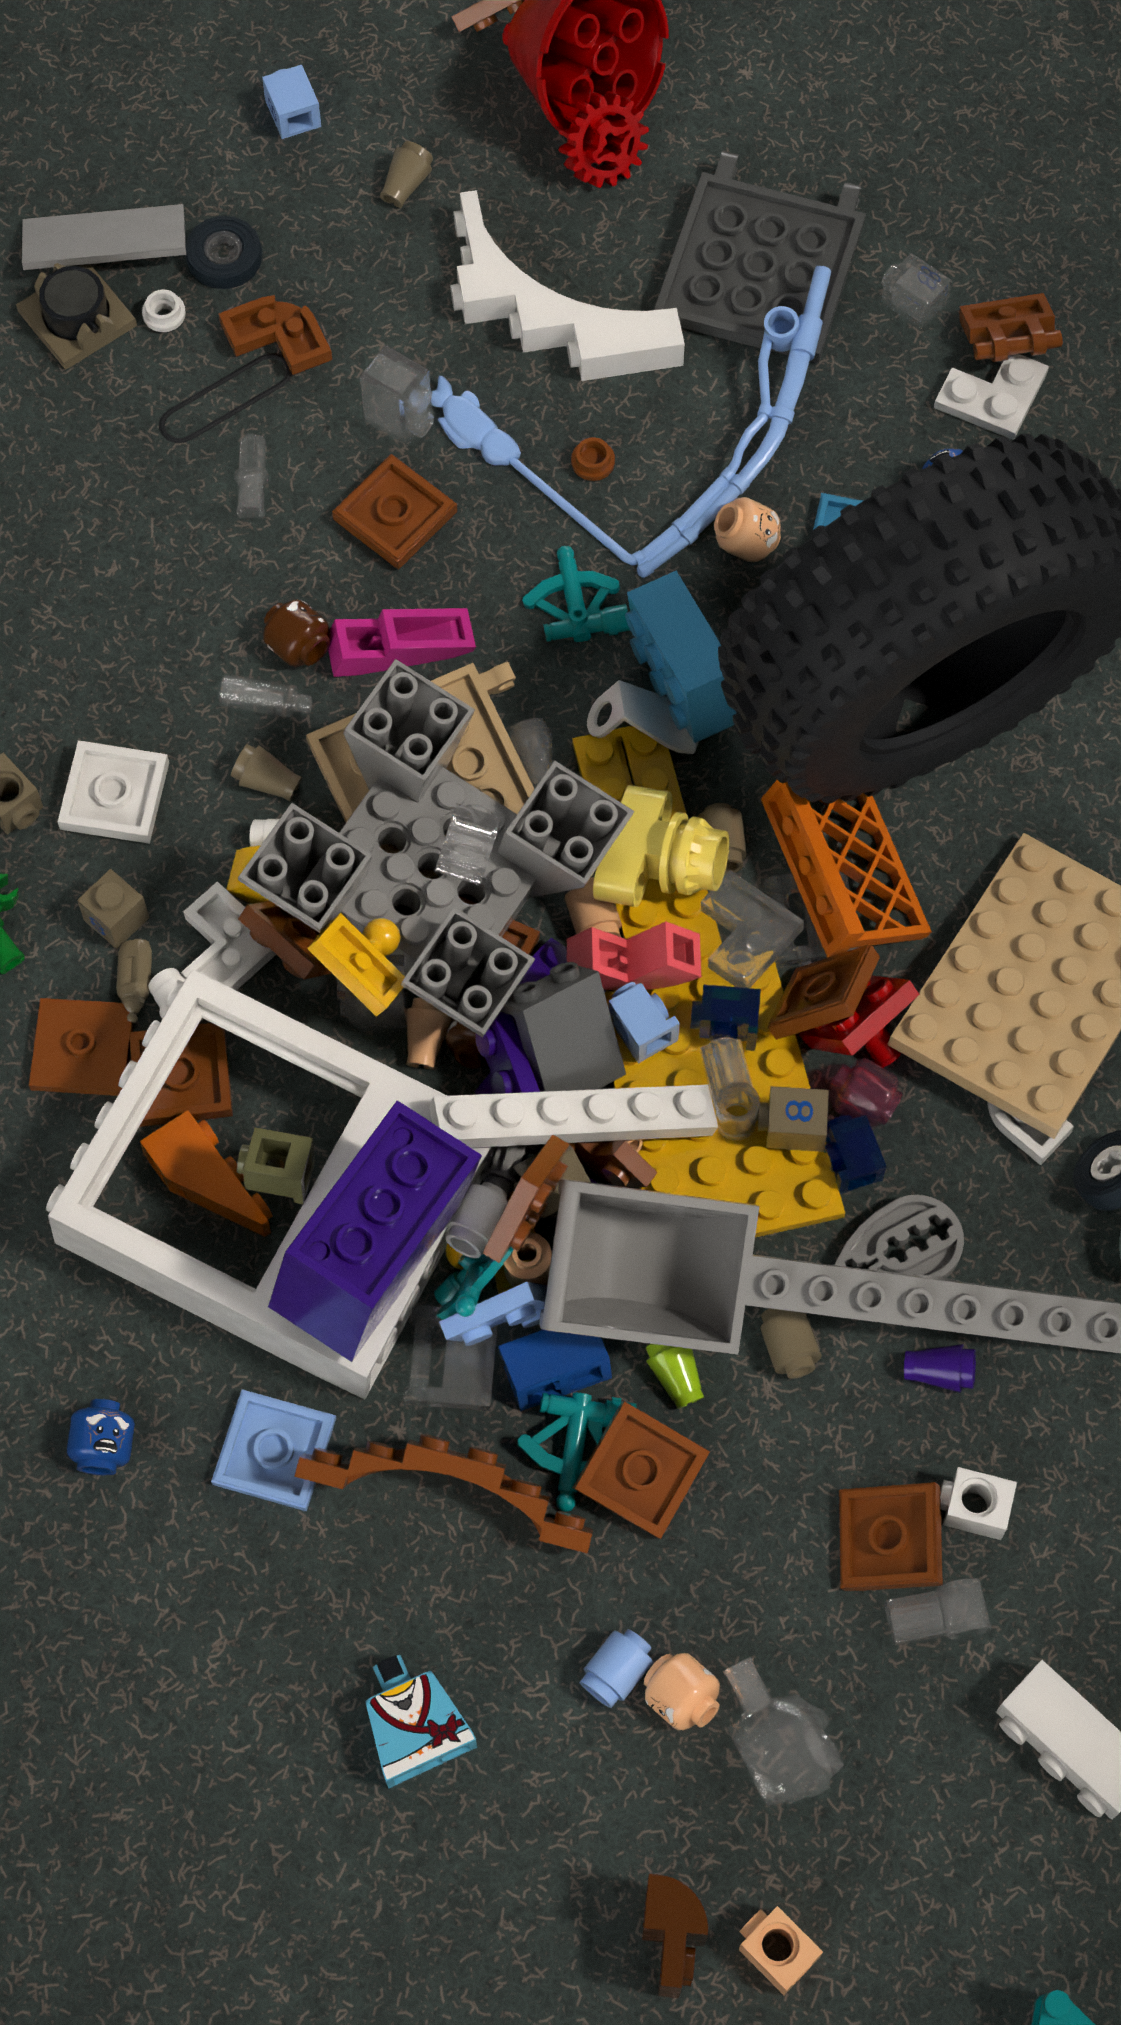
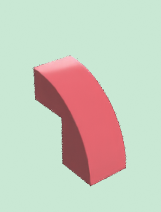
(655, 957)

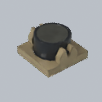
(75, 310)

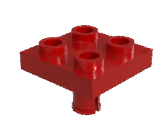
(878, 1006)

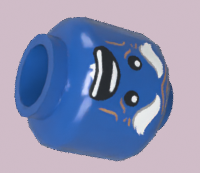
(100, 1438)

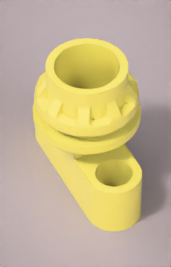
(677, 853)

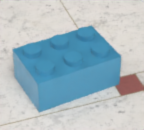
(681, 653)

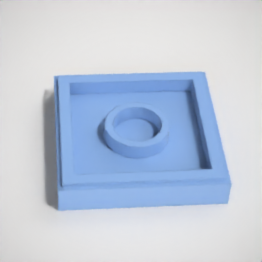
(266, 1447)

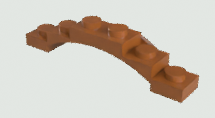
(434, 1456)

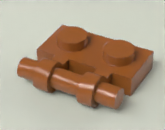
(1010, 327)

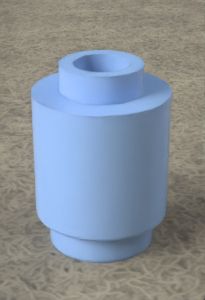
(617, 1667)

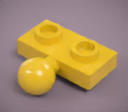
(360, 959)

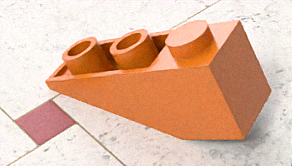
(194, 1169)

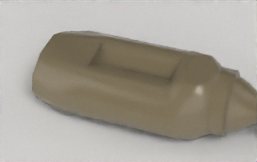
(134, 975)

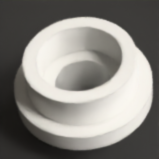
(163, 300)

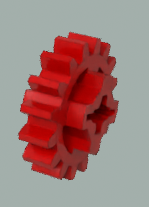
(603, 139)

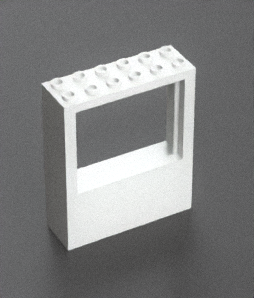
(182, 1277)

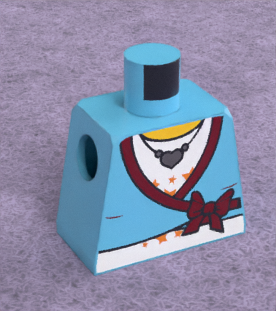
(414, 1723)

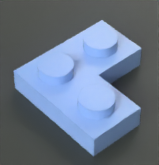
(513, 1306)

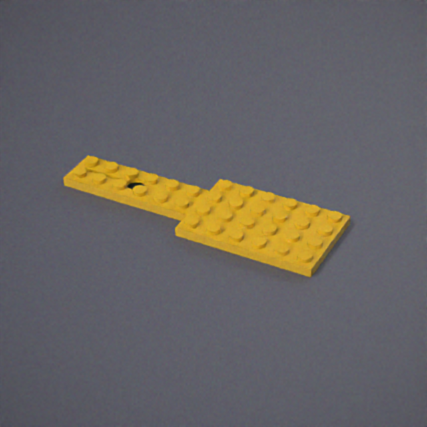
(787, 1184)

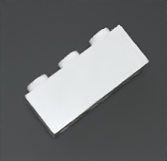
(1069, 1736)

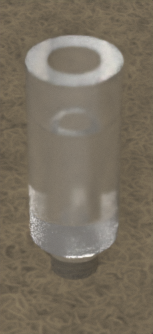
(262, 696)

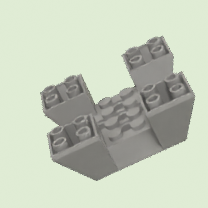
(449, 947)

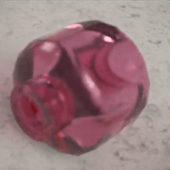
(866, 1091)

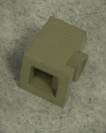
(277, 1163)

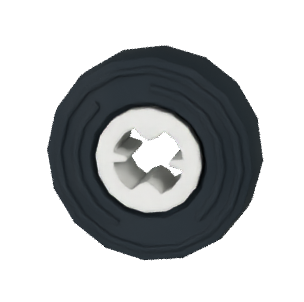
(1099, 1173)

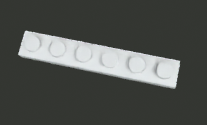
(576, 1115)

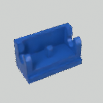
(553, 1365)

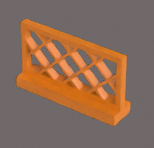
(818, 867)

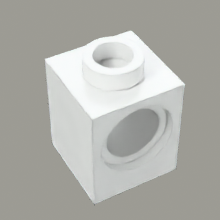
(994, 1490)

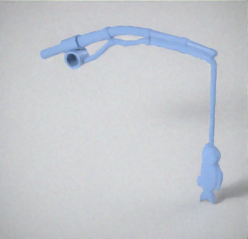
(783, 331)

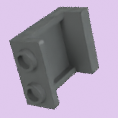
(567, 1030)

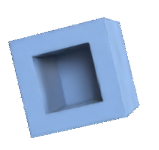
(291, 101)

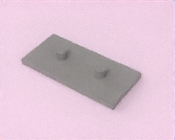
(103, 237)

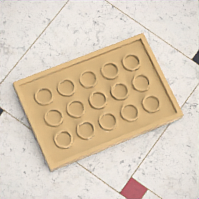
(1025, 989)

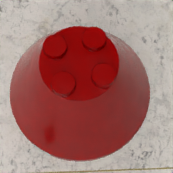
(586, 48)

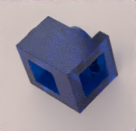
(727, 1013)
(854, 1153)

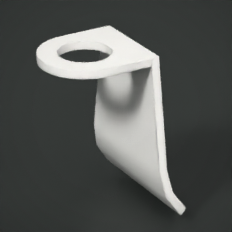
(644, 712)

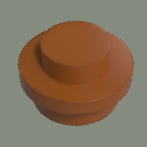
(593, 459)

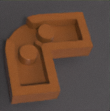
(271, 321)
(615, 1162)

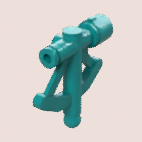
(578, 621)
(462, 1289)
(579, 1414)

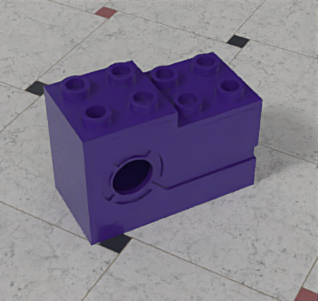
(373, 1230)

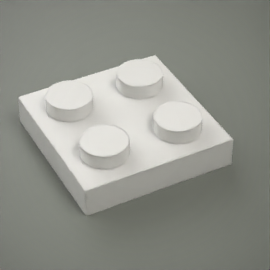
(113, 792)

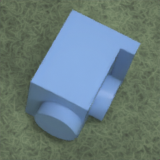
(642, 1021)

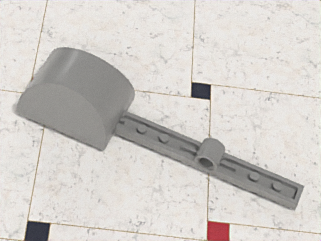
(686, 1268)

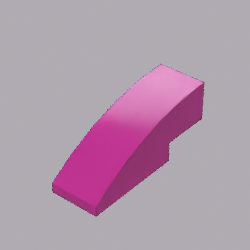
(399, 634)

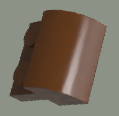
(676, 1919)

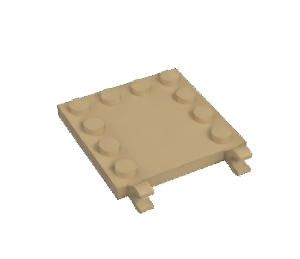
(481, 758)

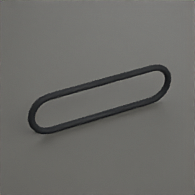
(182, 440)

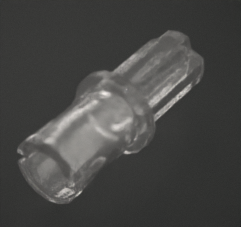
(251, 476)

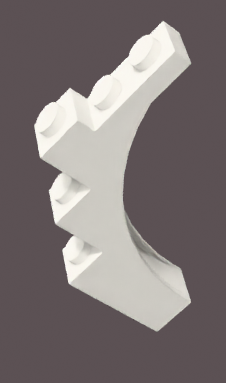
(596, 338)

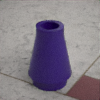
(942, 1367)

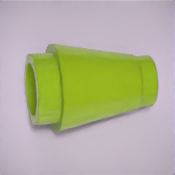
(676, 1372)

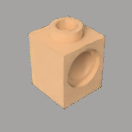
(803, 1950)

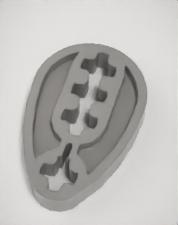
(893, 1224)

